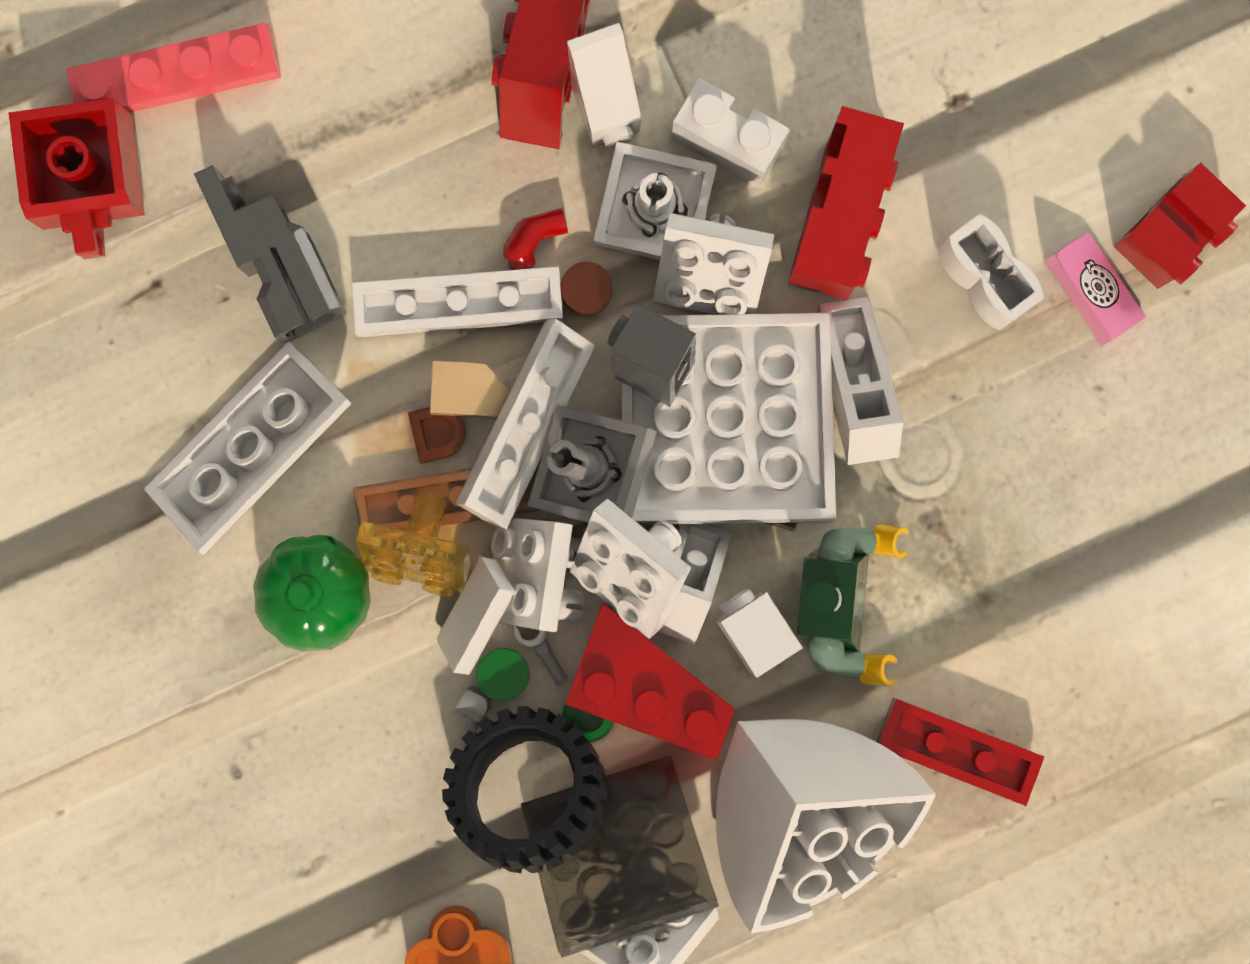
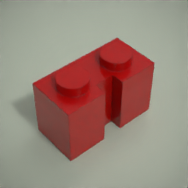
(1179, 227)

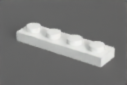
(457, 301)
(524, 424)

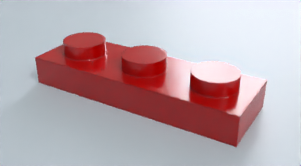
(960, 751)

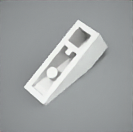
(604, 86)
(862, 384)

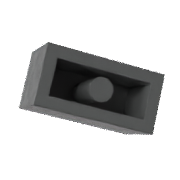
(652, 353)

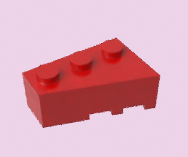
(536, 69)
(646, 690)

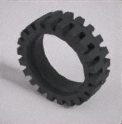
(484, 749)

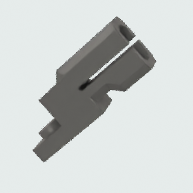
(257, 241)

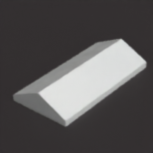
(246, 447)

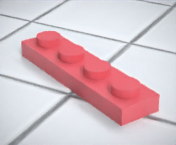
(179, 70)

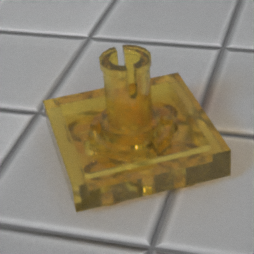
(416, 553)

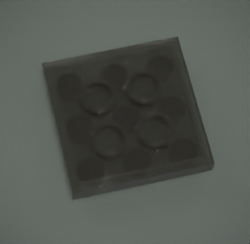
(635, 868)

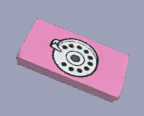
(1095, 289)

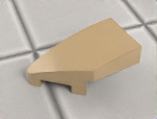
(466, 390)

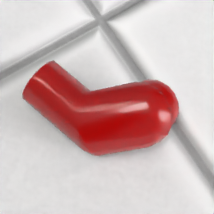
(528, 234)

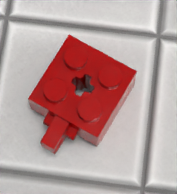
(101, 189)

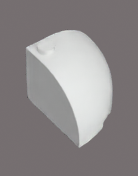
(808, 816)

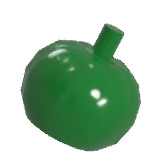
(312, 593)

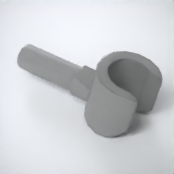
(543, 651)
(473, 705)

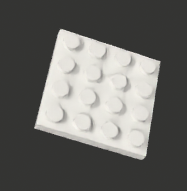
(746, 427)

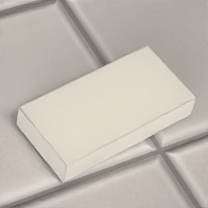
(475, 615)

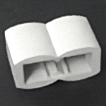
(982, 262)

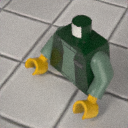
(835, 601)

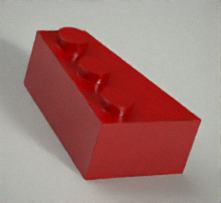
(846, 204)

